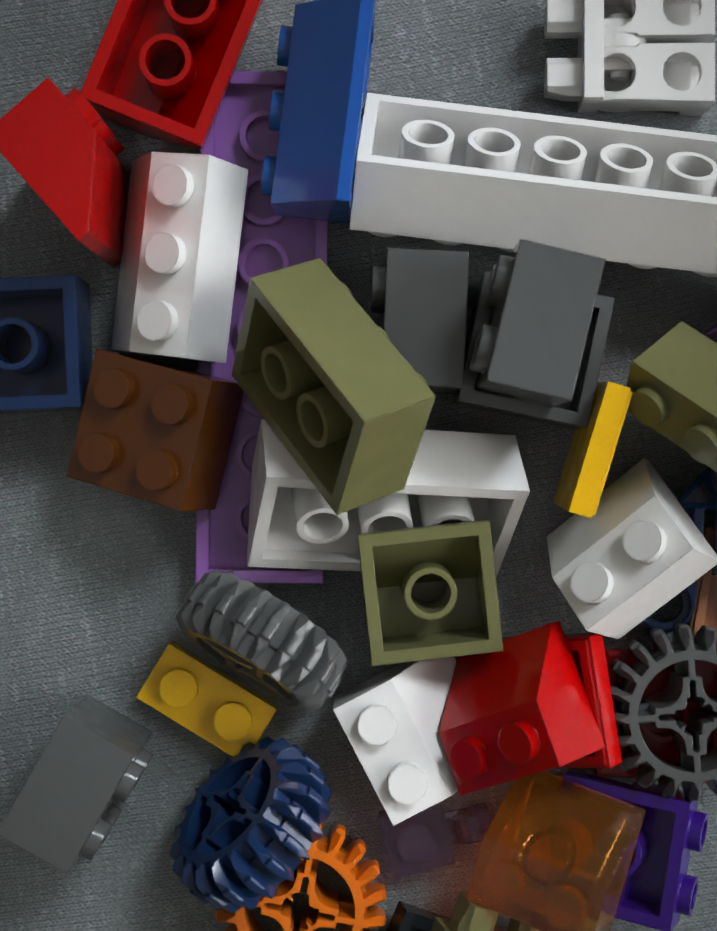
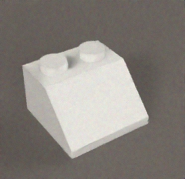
(628, 555)
(396, 734)

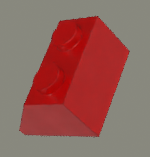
(517, 712)

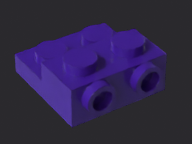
(657, 876)

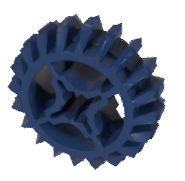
(251, 825)

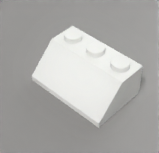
(179, 256)

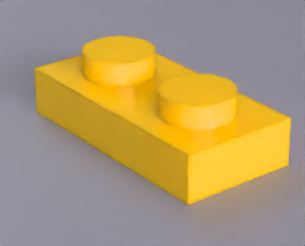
(206, 700)

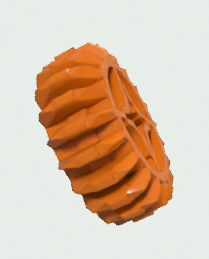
(324, 904)

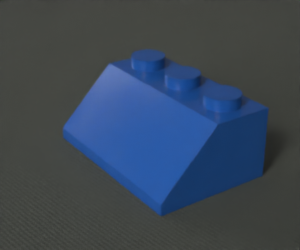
(320, 109)

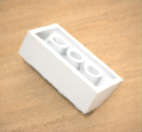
(450, 481)

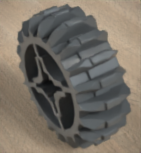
(262, 640)
(682, 684)

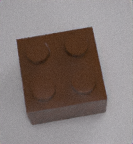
(155, 431)

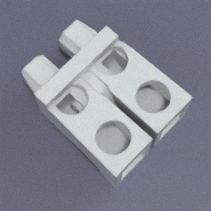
(633, 55)

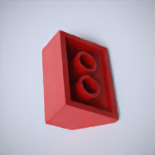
(168, 65)
(71, 165)

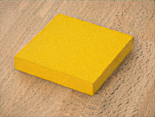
(593, 451)

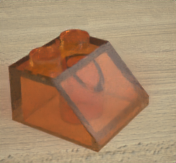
(556, 855)

